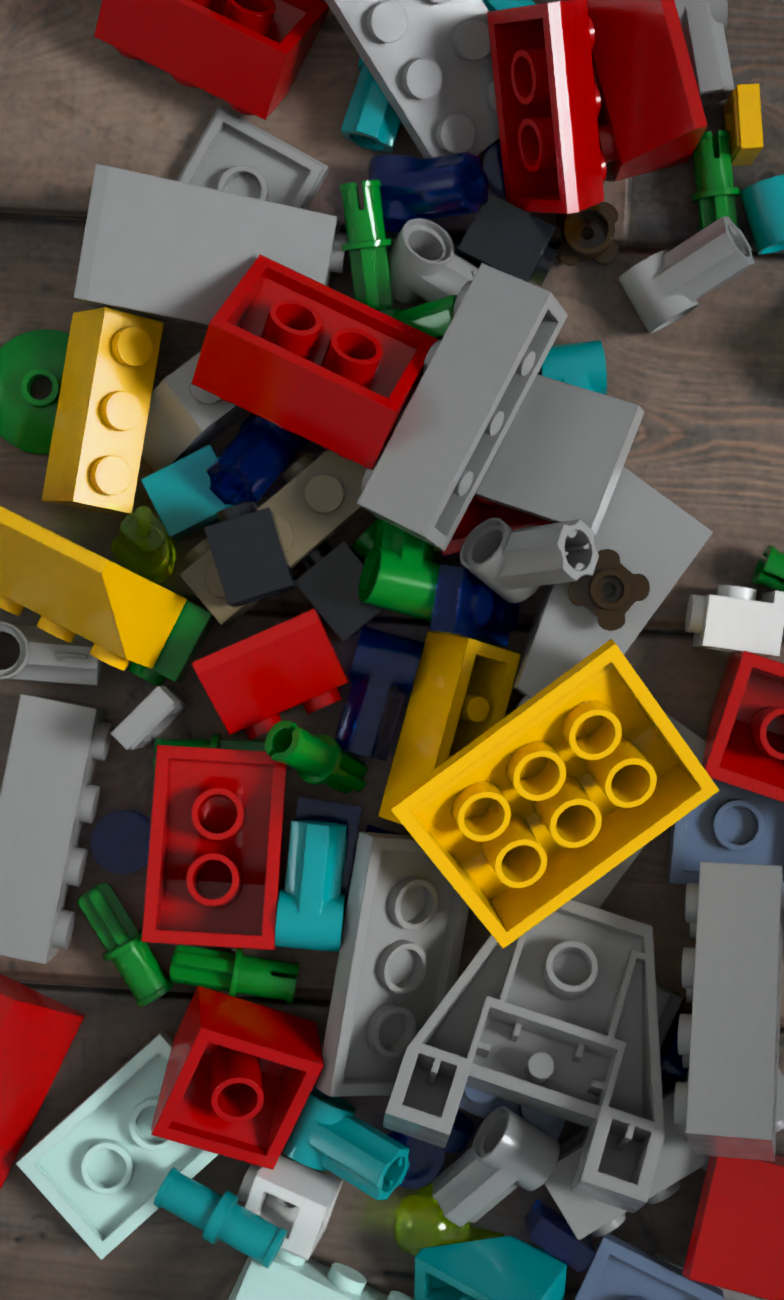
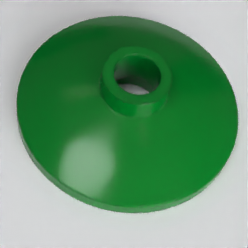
(23, 360)

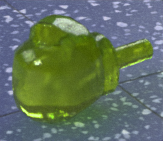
(145, 546)
(422, 1224)

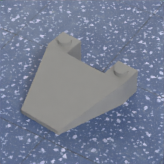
(558, 1028)

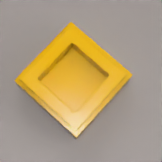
(744, 122)

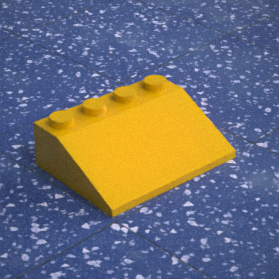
(83, 594)
(555, 795)

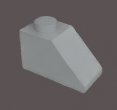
(184, 417)

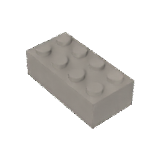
(736, 1011)

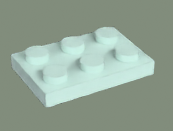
(103, 1161)

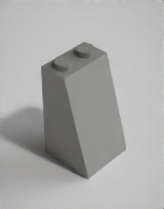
(184, 247)
(652, 540)

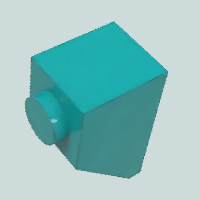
(488, 1271)

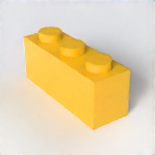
(102, 411)
(454, 700)

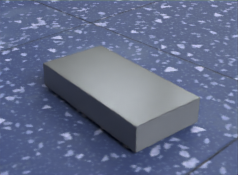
(150, 718)

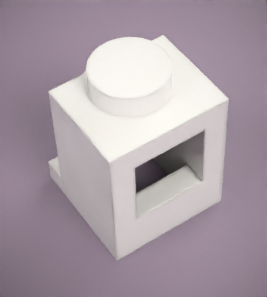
(736, 621)
(292, 1199)

